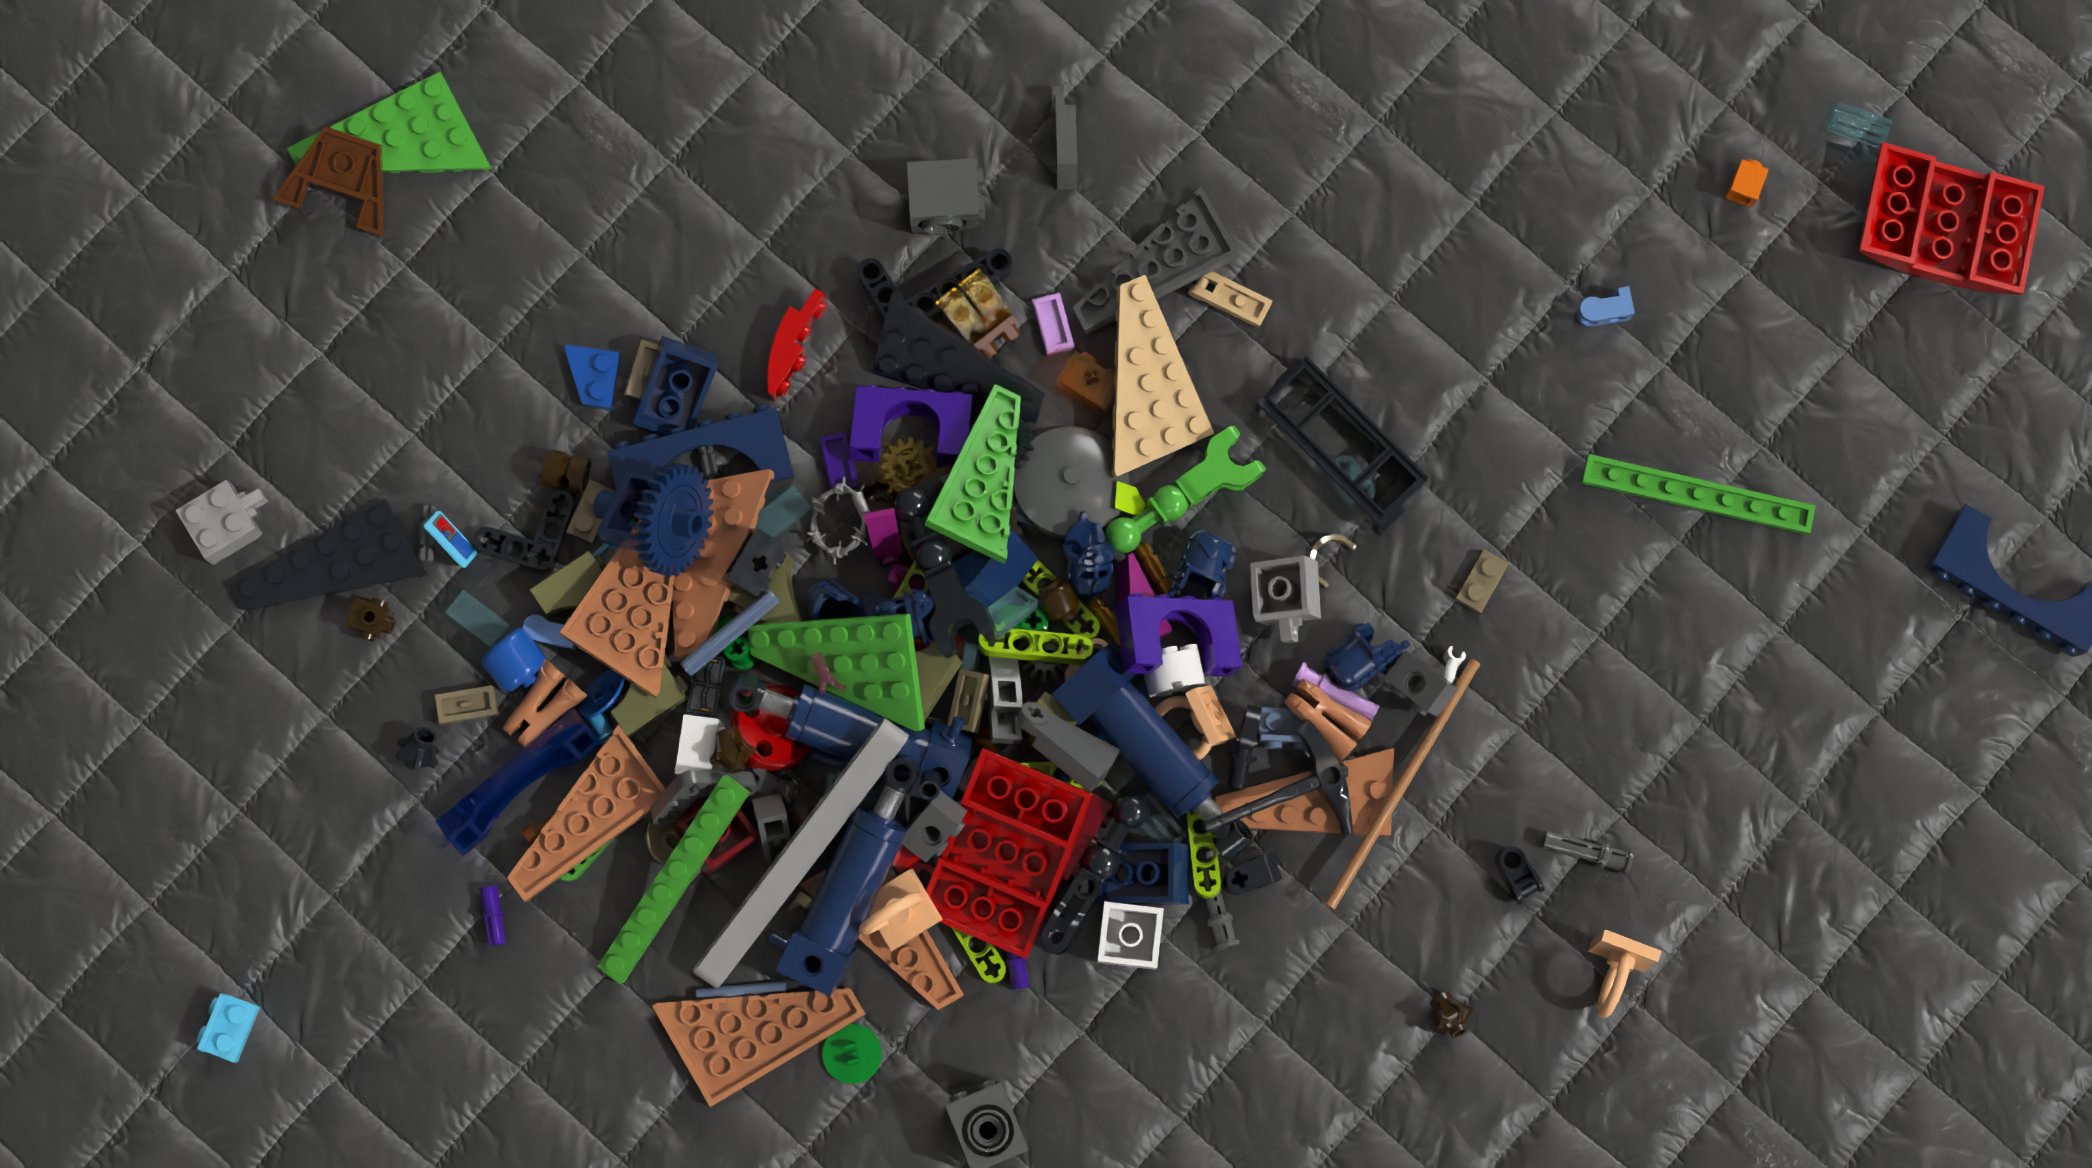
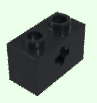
(755, 546)

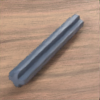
(729, 632)

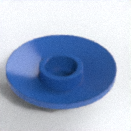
(602, 694)

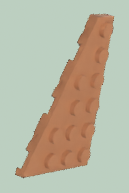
(701, 590)
(625, 620)

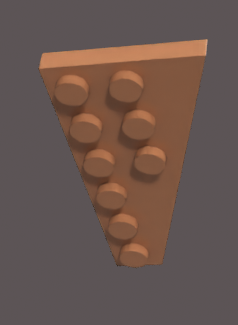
(599, 807)
(915, 961)

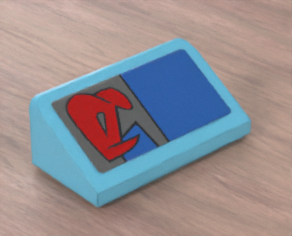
(450, 538)

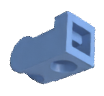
(1609, 310)
(546, 632)

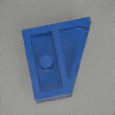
(594, 375)

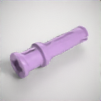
(1346, 698)

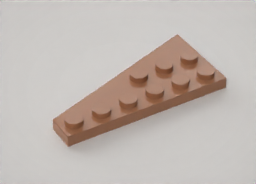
(1368, 787)

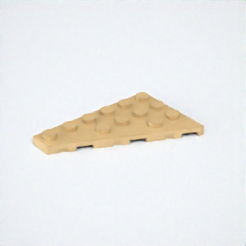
(1153, 392)

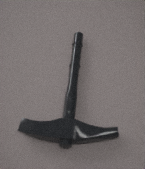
(1326, 777)

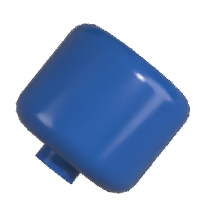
(513, 660)

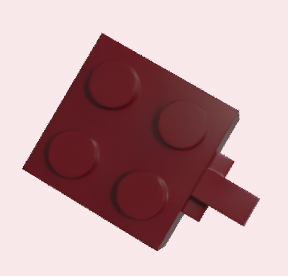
(734, 841)

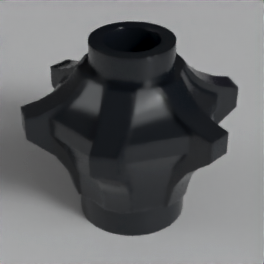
(419, 749)

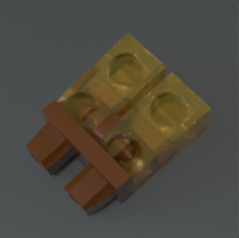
(987, 321)

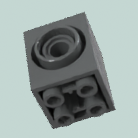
(945, 196)
(971, 1111)

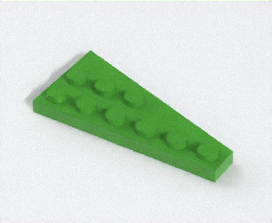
(980, 486)

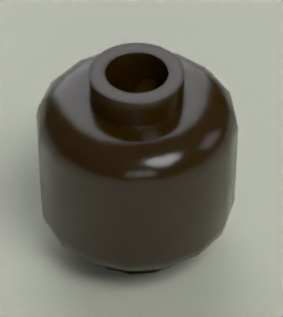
(1057, 601)

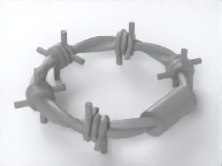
(860, 535)

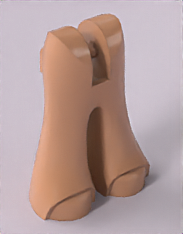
(547, 680)
(1351, 722)

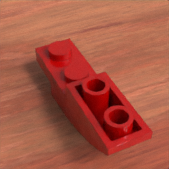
(786, 353)

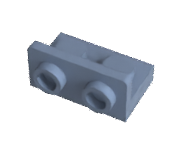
(1278, 729)

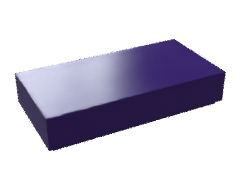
(838, 460)

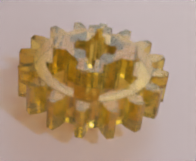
(900, 464)

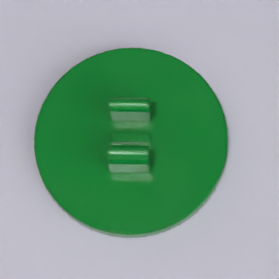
(852, 1054)

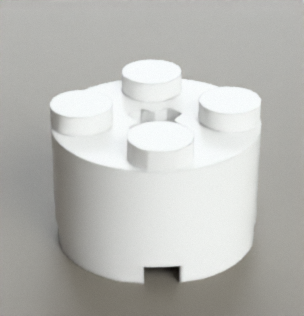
(1179, 672)

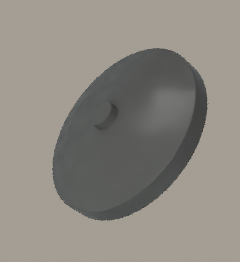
(1066, 476)

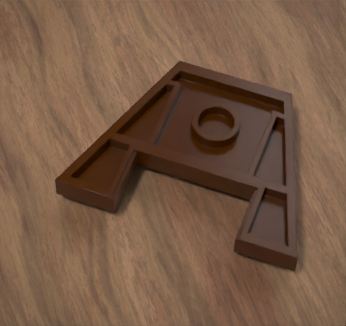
(344, 165)

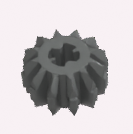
(1042, 667)

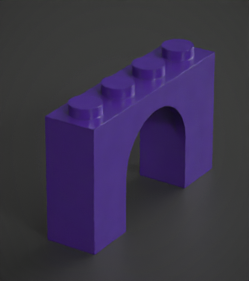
(879, 406)
(1208, 619)

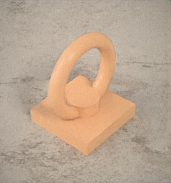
(1206, 715)
(901, 911)
(1623, 957)

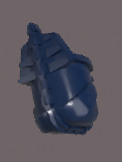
(1088, 558)
(1204, 563)
(831, 601)
(918, 605)
(1358, 660)

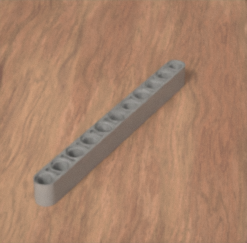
(800, 853)

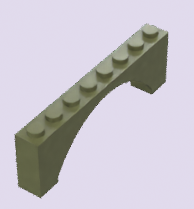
(933, 668)

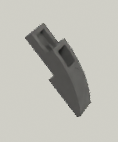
(1003, 697)

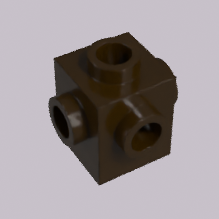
(363, 614)

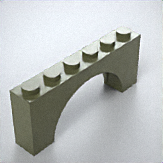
(566, 591)

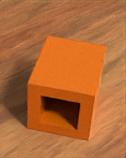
(1747, 182)

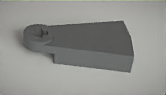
(1065, 140)
(1068, 747)

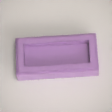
(1053, 324)

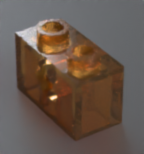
(1074, 380)

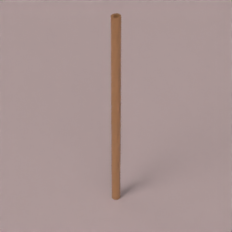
(1399, 788)

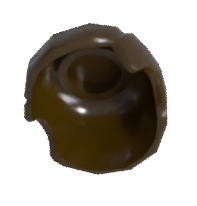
(877, 496)

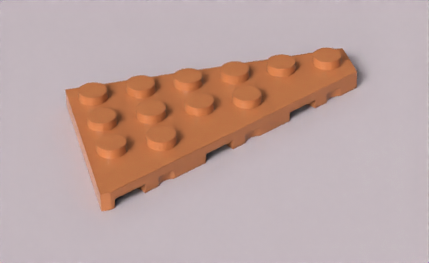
(746, 1037)

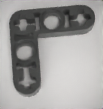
(688, 788)

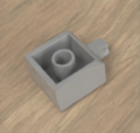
(222, 520)
(1285, 594)

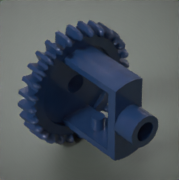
(671, 518)

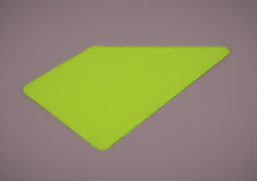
(1129, 499)

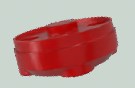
(768, 733)

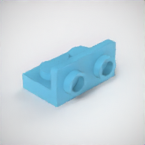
(227, 1027)

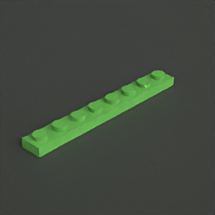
(1698, 494)
(673, 879)

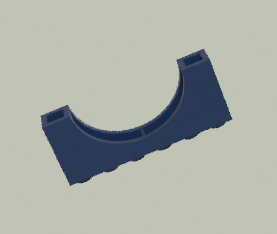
(753, 435)
(1965, 563)

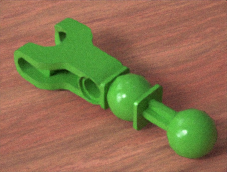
(1191, 488)

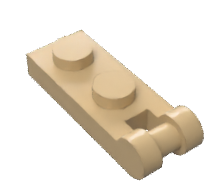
(1232, 298)

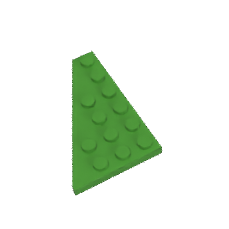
(417, 131)
(863, 653)

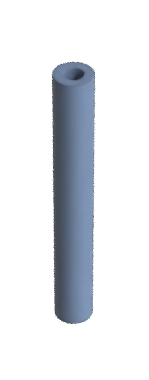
(741, 990)

